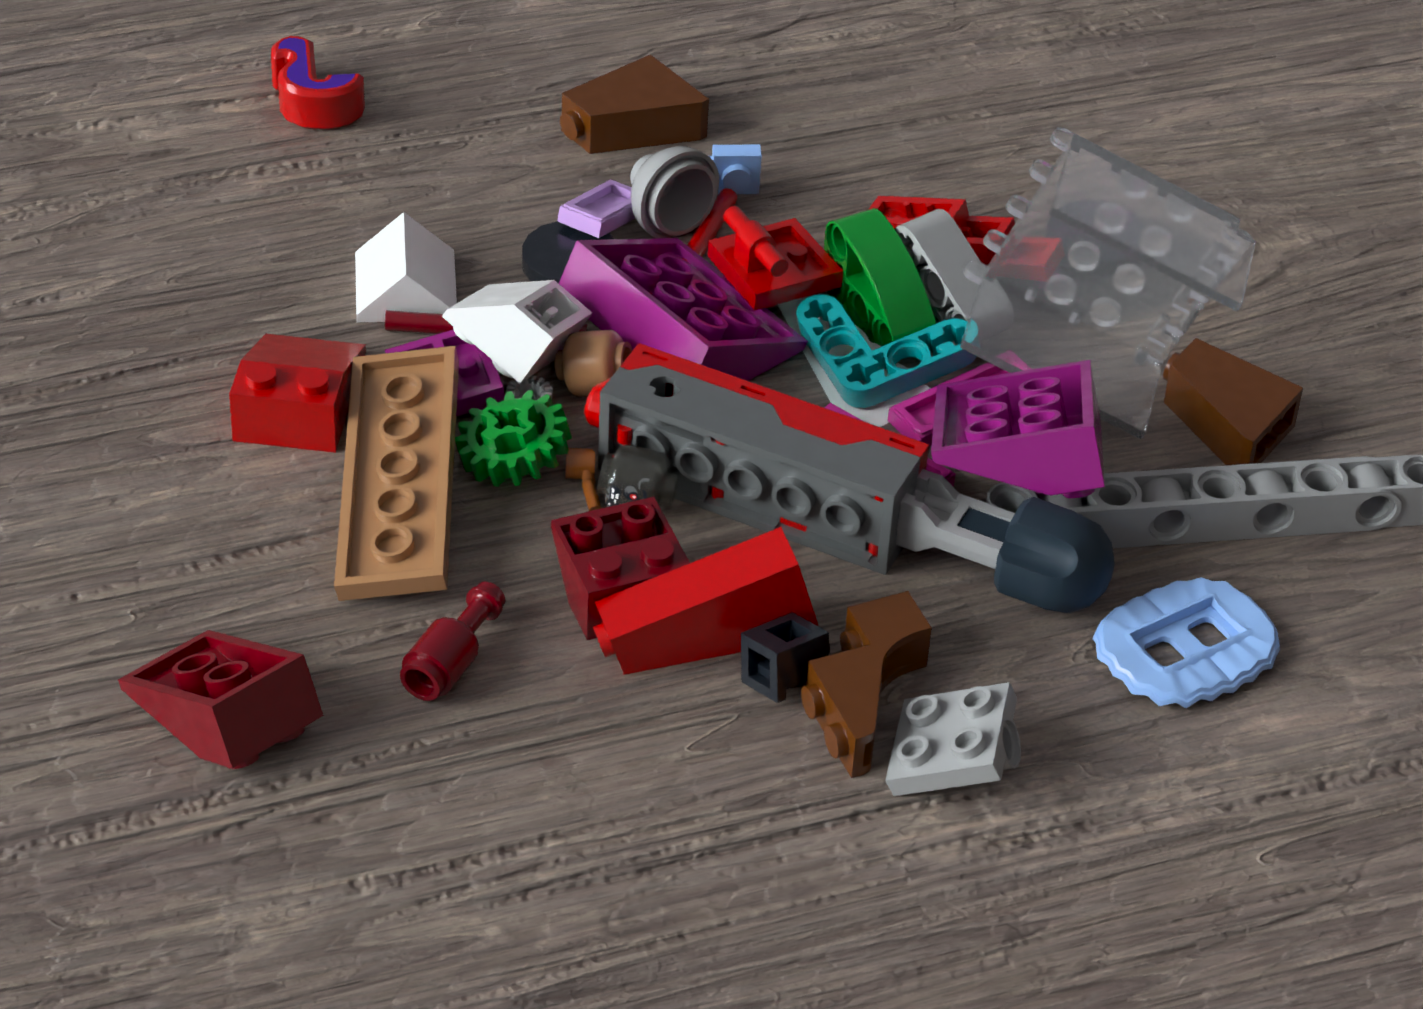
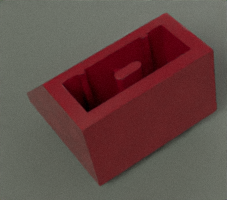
(611, 552)

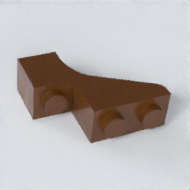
(844, 689)

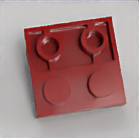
(772, 261)

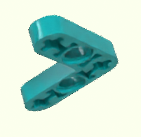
(869, 364)

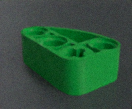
(879, 277)

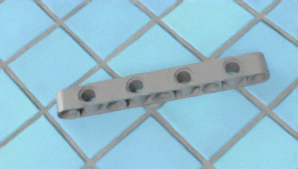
(1245, 500)

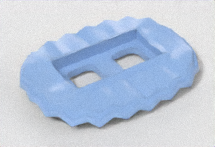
(1167, 616)

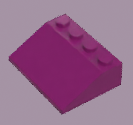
(676, 305)
(1024, 429)

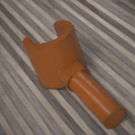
(581, 466)

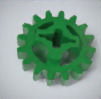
(513, 438)

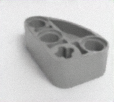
(940, 257)

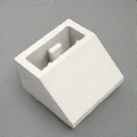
(518, 324)

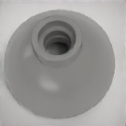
(673, 190)

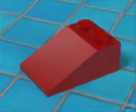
(293, 392)

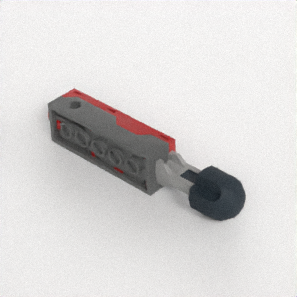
(836, 481)

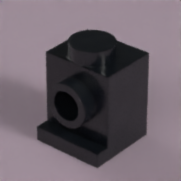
(779, 653)

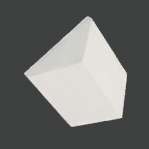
(404, 271)

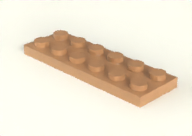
(398, 474)

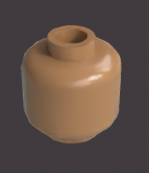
(590, 359)

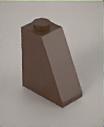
(634, 109)
(1230, 402)

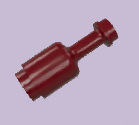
(449, 645)

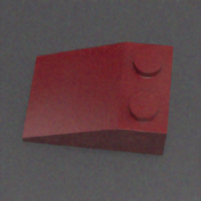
(227, 696)

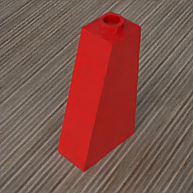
(703, 605)

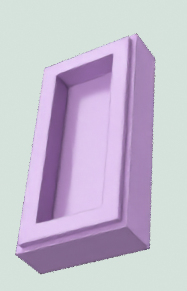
(599, 209)

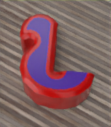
(309, 100)

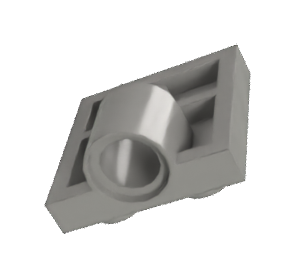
(954, 740)

